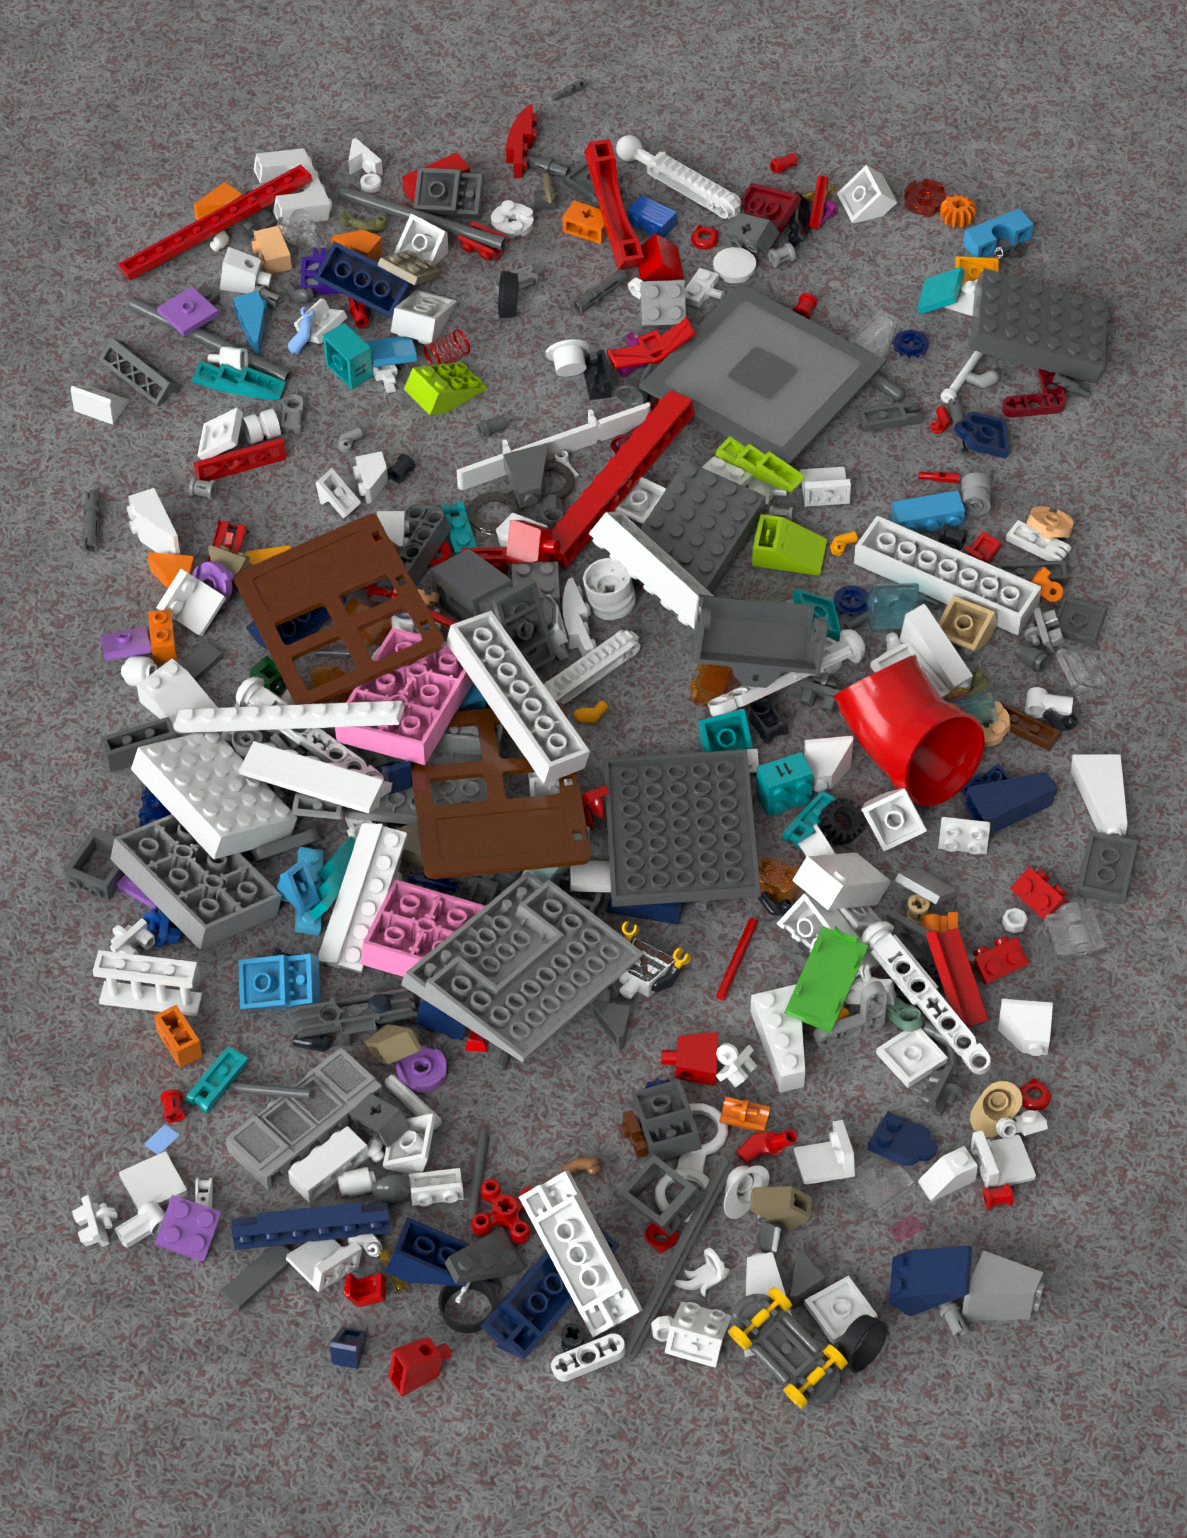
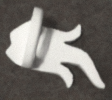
(705, 1276)

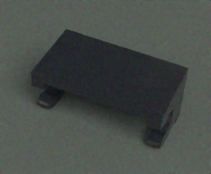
(597, 376)

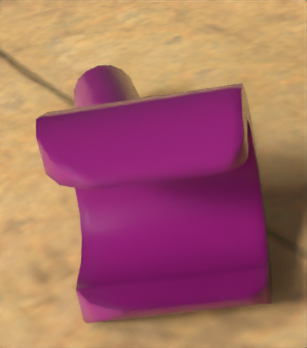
(830, 209)

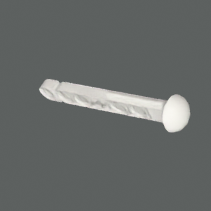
(849, 646)
(253, 693)
(887, 950)

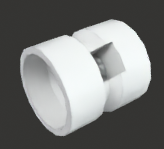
(259, 427)

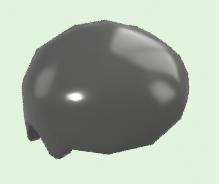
(392, 1189)

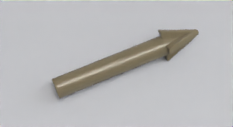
(549, 194)

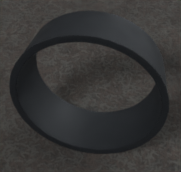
(508, 295)
(447, 1291)
(870, 1346)

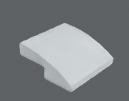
(590, 877)

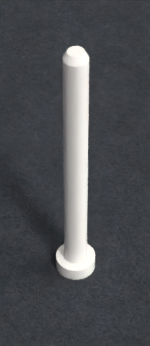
(950, 393)

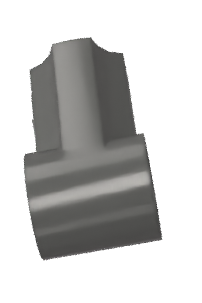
(551, 511)

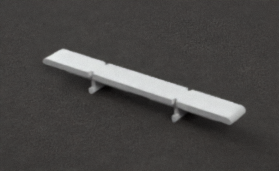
(568, 441)

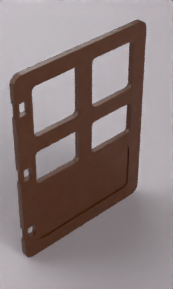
(319, 576)
(501, 831)

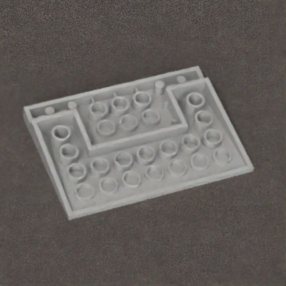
(522, 966)

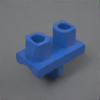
(164, 933)

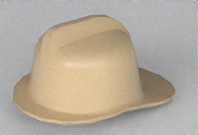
(996, 1102)

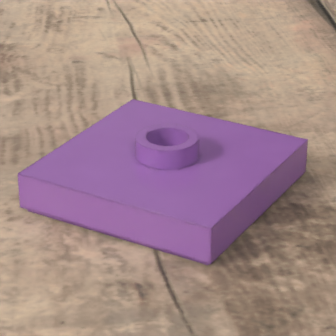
(188, 311)
(125, 643)

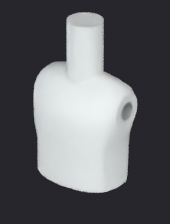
(231, 356)

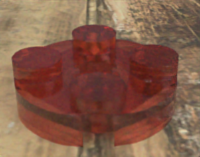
(924, 206)

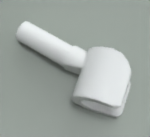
(565, 460)

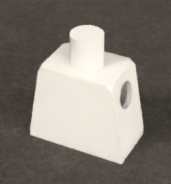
(242, 272)

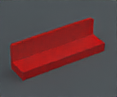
(957, 976)

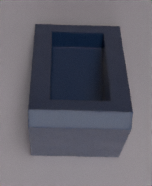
(398, 773)
(347, 1347)

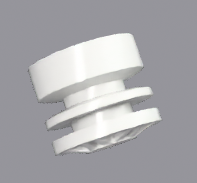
(609, 589)

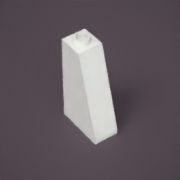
(935, 648)
(1102, 790)
(761, 1277)

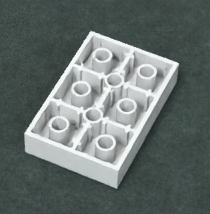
(208, 796)

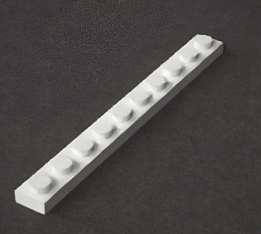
(289, 716)

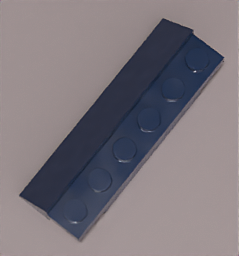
(310, 1225)
(531, 1306)

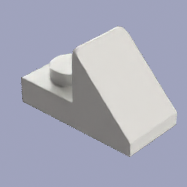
(362, 157)
(333, 489)

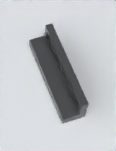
(144, 365)
(908, 936)

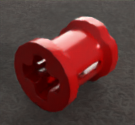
(806, 304)
(172, 1106)
(997, 1196)

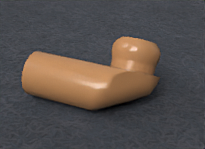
(582, 1163)

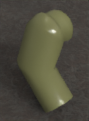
(979, 681)

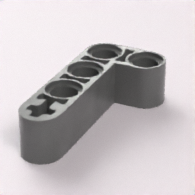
(429, 533)

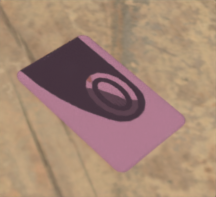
(905, 1228)

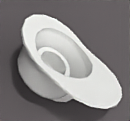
(740, 1186)

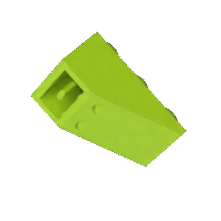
(442, 386)
(787, 546)

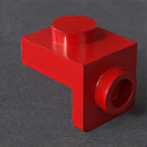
(984, 548)
(365, 1290)

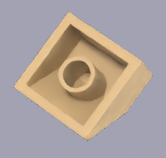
(967, 624)

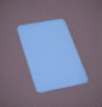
(161, 1139)

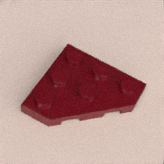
(770, 204)

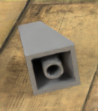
(1002, 1290)

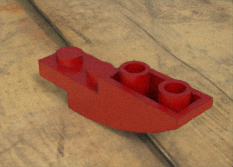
(520, 140)

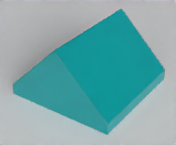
(724, 732)

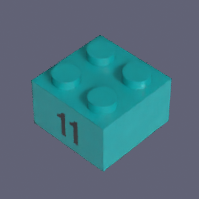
(348, 355)
(784, 784)

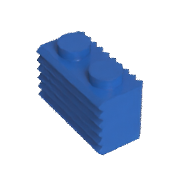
(651, 216)

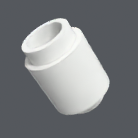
(356, 1182)

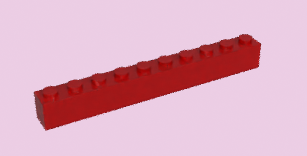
(621, 474)

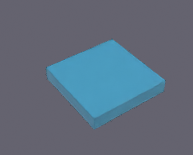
(392, 351)

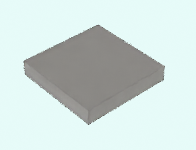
(926, 885)

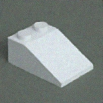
(422, 316)
(152, 522)
(170, 690)

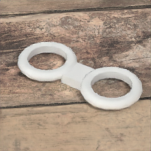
(692, 1164)

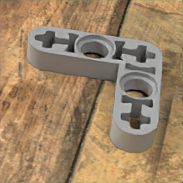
(869, 1019)

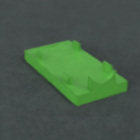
(826, 978)

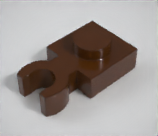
(631, 1130)

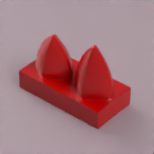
(594, 804)

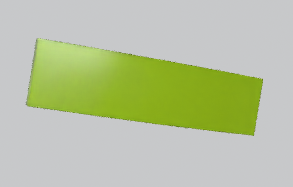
(763, 467)

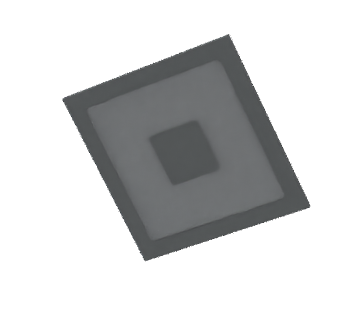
(764, 374)

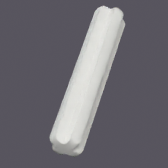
(409, 1098)

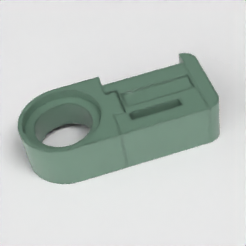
(900, 1012)

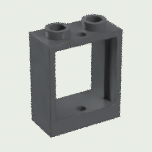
(78, 880)
(677, 1211)

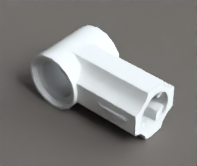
(1039, 701)
(143, 1224)

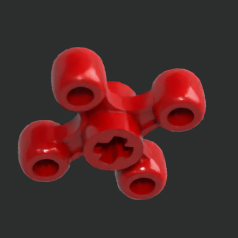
(483, 1223)

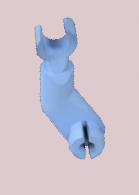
(301, 338)

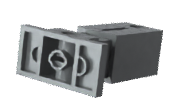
(474, 586)

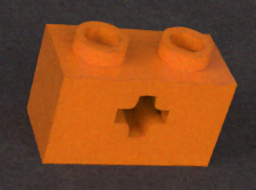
(584, 222)
(162, 636)
(178, 1036)

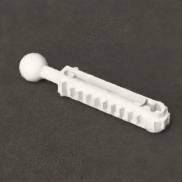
(681, 178)
(593, 666)

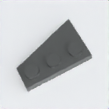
(485, 1259)

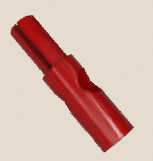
(936, 476)

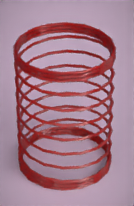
(457, 345)

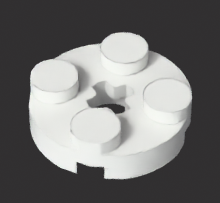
(511, 210)

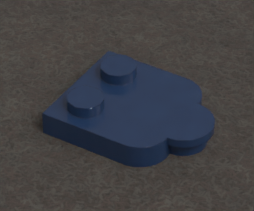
(984, 434)
(902, 1141)

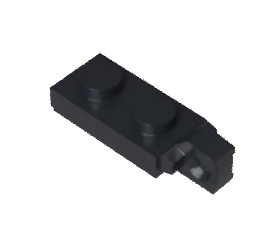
(800, 221)

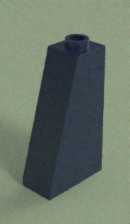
(1010, 799)

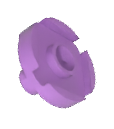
(218, 574)
(427, 1080)

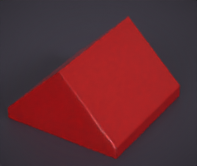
(660, 260)

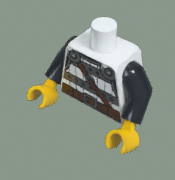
(653, 971)

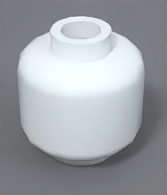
(137, 669)

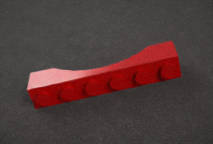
(603, 172)

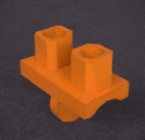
(744, 1114)

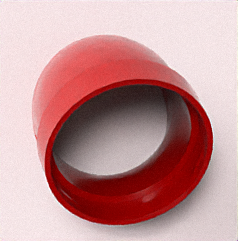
(913, 732)

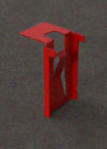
(220, 535)

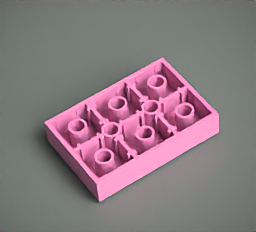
(429, 691)
(412, 925)

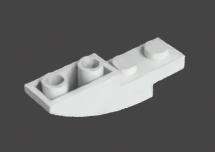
(576, 619)

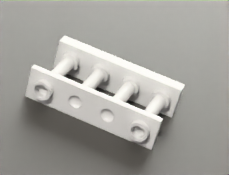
(147, 970)

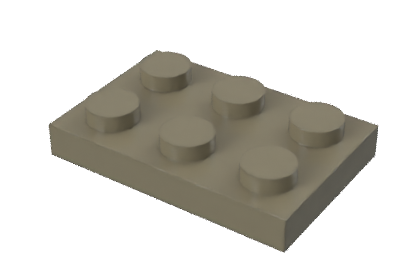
(409, 267)

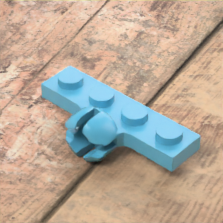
(304, 922)

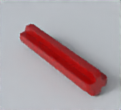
(818, 202)

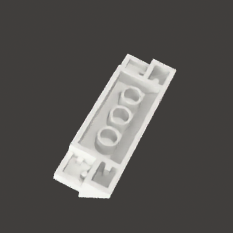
(314, 777)
(362, 892)
(581, 1254)

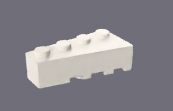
(809, 916)
(780, 1037)

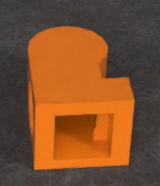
(1050, 590)
(940, 923)

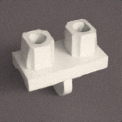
(130, 937)
(736, 1065)
(98, 1218)

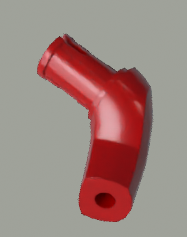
(766, 1144)

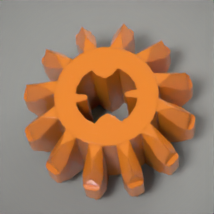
(958, 211)

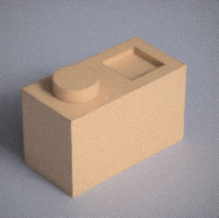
(272, 250)

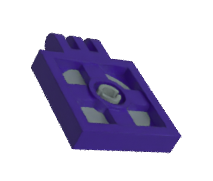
(309, 269)

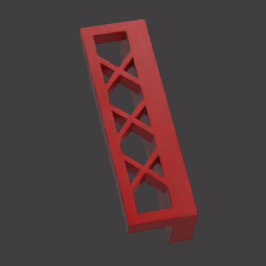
(240, 460)

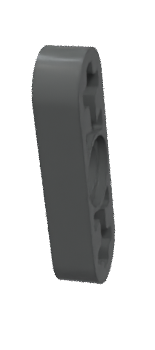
(285, 845)

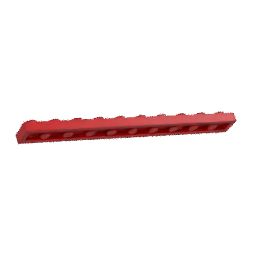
(214, 222)

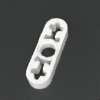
(603, 1343)

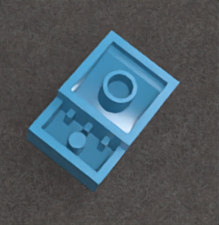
(279, 982)

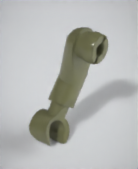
(376, 225)

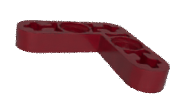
(1044, 399)

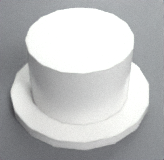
(568, 356)
(816, 844)

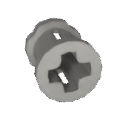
(782, 255)
(196, 485)
(781, 511)

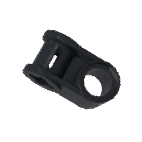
(768, 722)

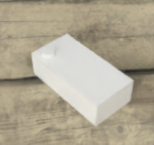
(841, 880)

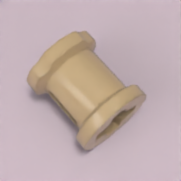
(922, 908)

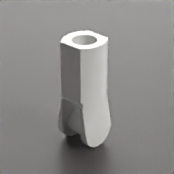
(204, 1198)

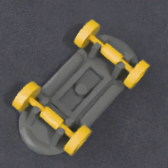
(786, 1348)

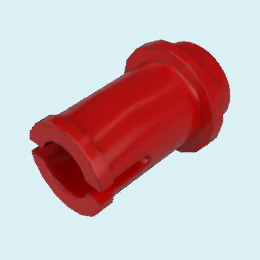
(777, 165)

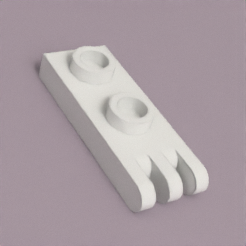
(1031, 541)

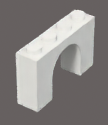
(313, 199)

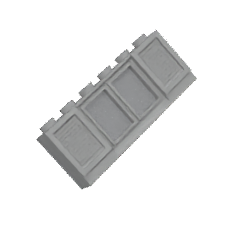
(293, 1124)

